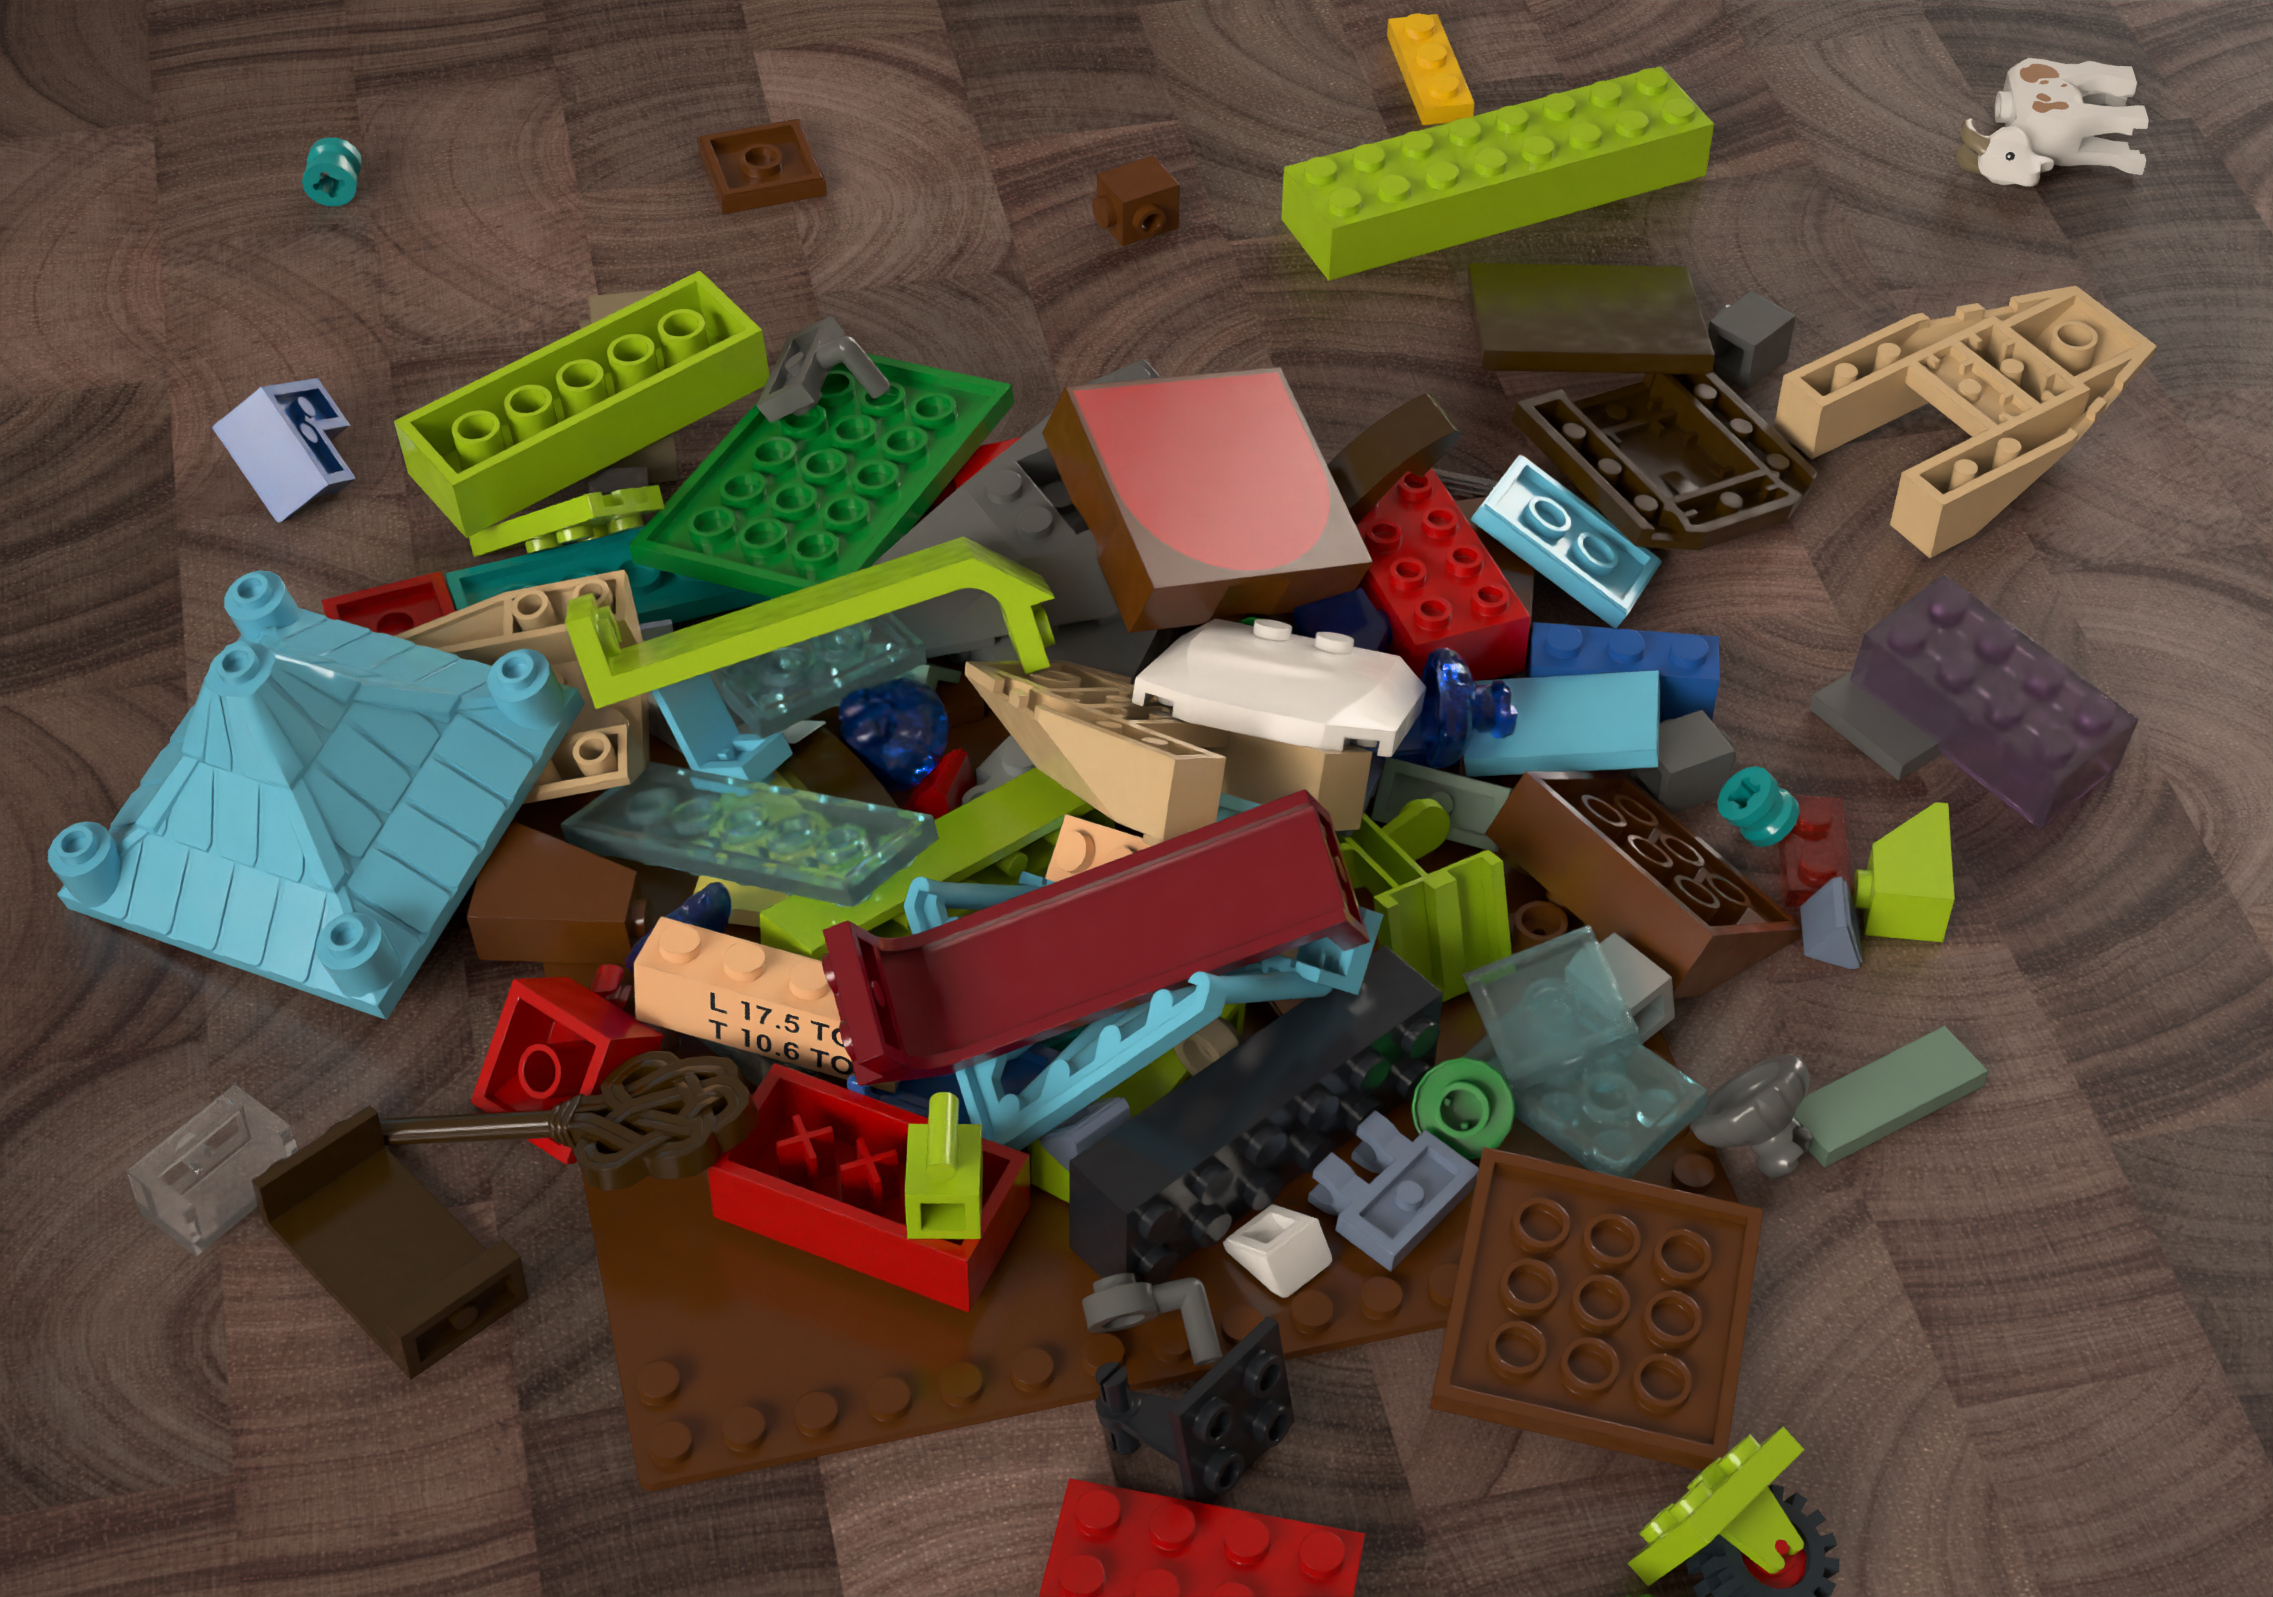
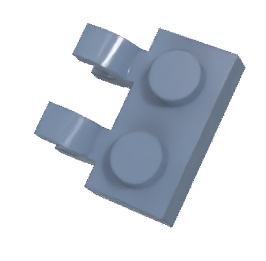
(1403, 1203)

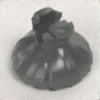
(1759, 1113)

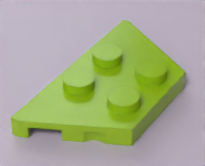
(571, 521)

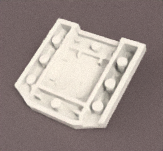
(1285, 686)

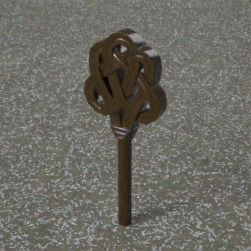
(651, 1121)

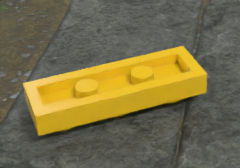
(1430, 69)

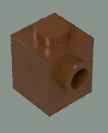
(1137, 201)

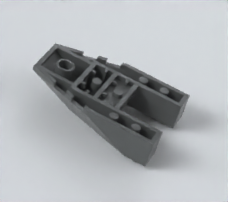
(1027, 516)

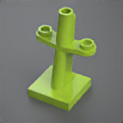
(1434, 920)

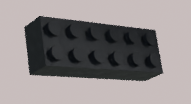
(1251, 1123)

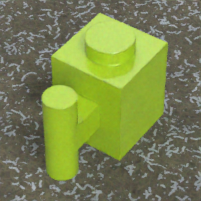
(944, 1174)

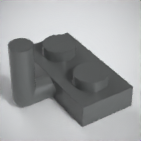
(805, 363)

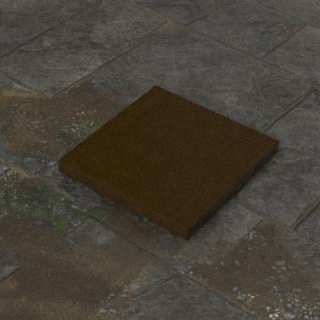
(1588, 319)

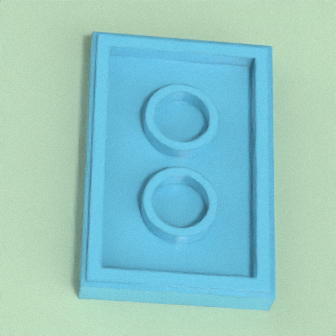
(1566, 541)
(1574, 725)

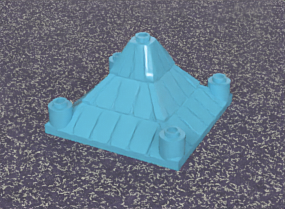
(321, 801)

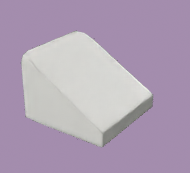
(1280, 1249)

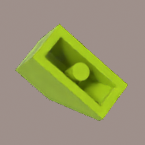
(1909, 879)

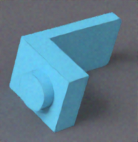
(711, 737)

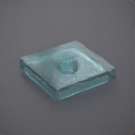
(1552, 1008)

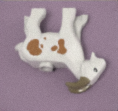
(2051, 121)

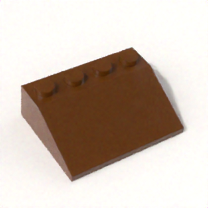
(1639, 873)

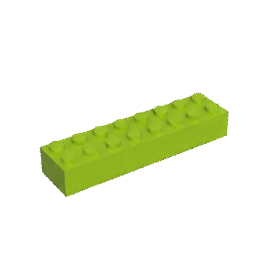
(1495, 172)

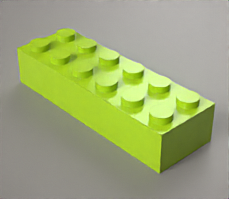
(582, 403)

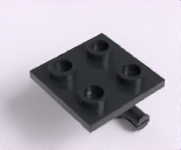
(1216, 1424)

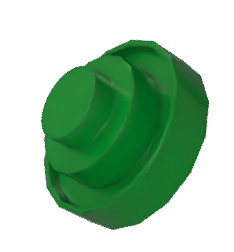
(1465, 1105)

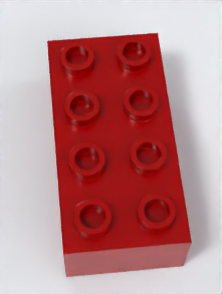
(1440, 582)
(832, 1182)

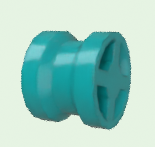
(343, 166)
(1758, 806)

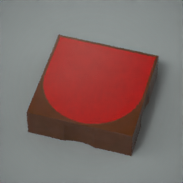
(1204, 497)

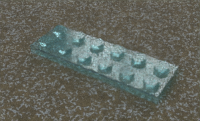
(753, 833)

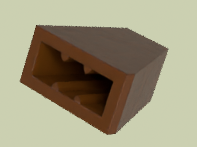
(555, 903)

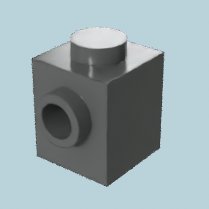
(1750, 339)
(1691, 763)

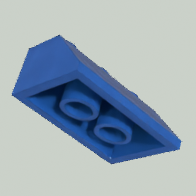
(1685, 661)

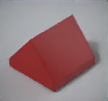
(943, 787)

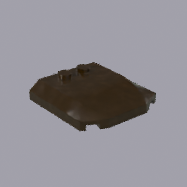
(1671, 459)

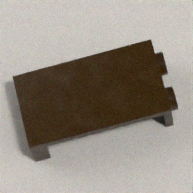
(386, 1245)

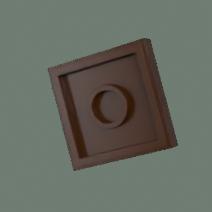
(761, 166)

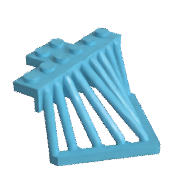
(1131, 1039)

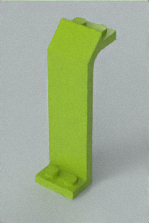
(807, 613)

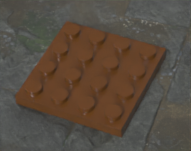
(1599, 1310)

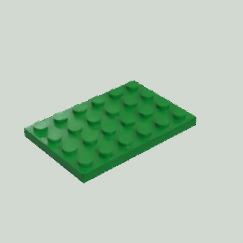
(823, 487)

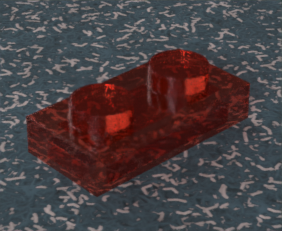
(1814, 849)

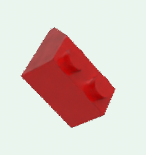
(555, 1045)

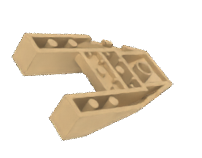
(2009, 376)
(1151, 766)

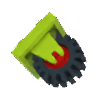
(1742, 1529)

